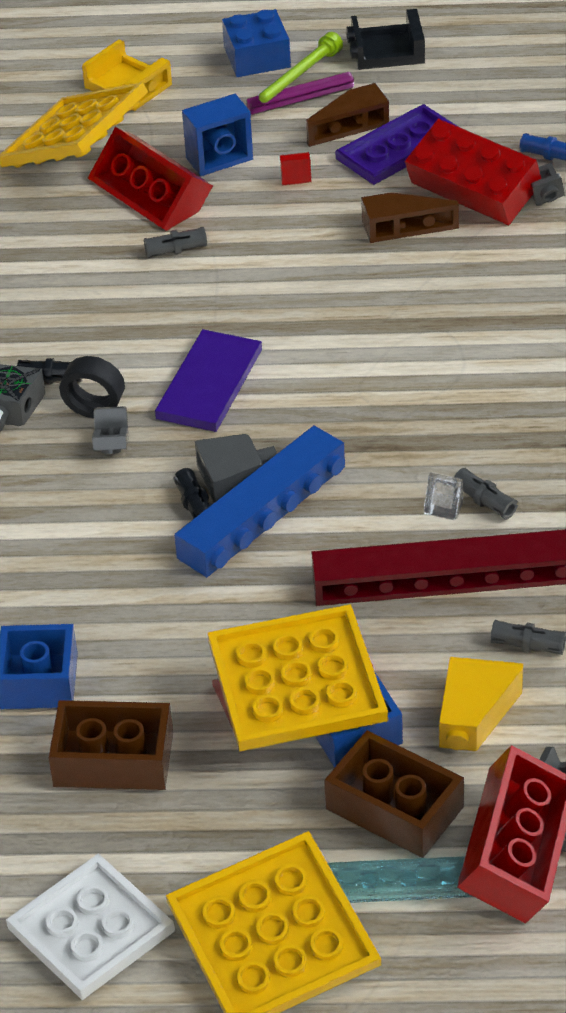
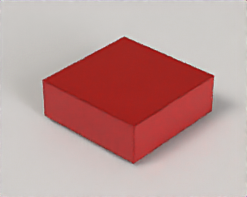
(295, 168)

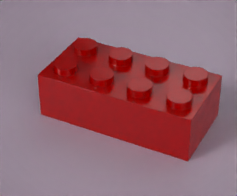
(473, 171)
(516, 835)

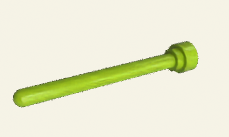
(328, 46)

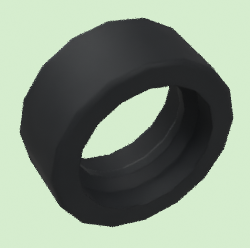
(97, 370)

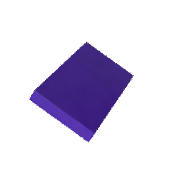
(387, 147)
(208, 380)

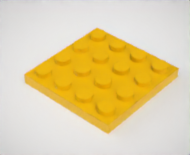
(73, 125)
(296, 677)
(273, 929)

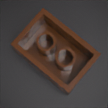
(111, 745)
(394, 793)

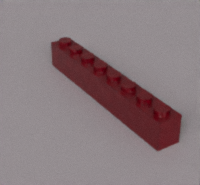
(439, 567)

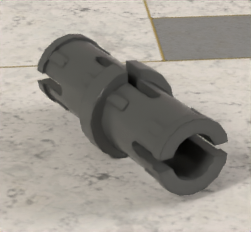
(175, 242)
(486, 494)
(528, 637)

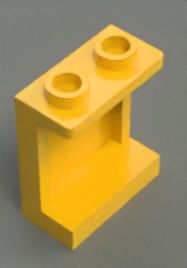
(116, 69)

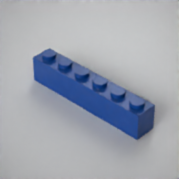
(259, 501)

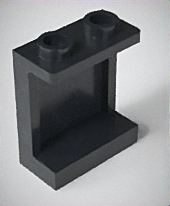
(387, 44)

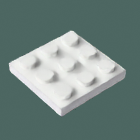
(90, 926)

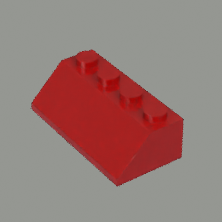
(148, 180)

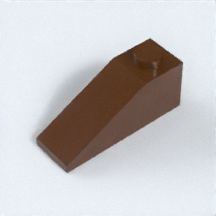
(348, 115)
(405, 215)

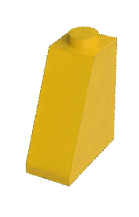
(476, 700)

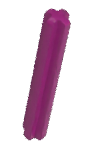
(303, 92)

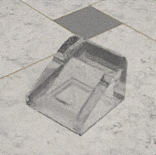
(443, 496)

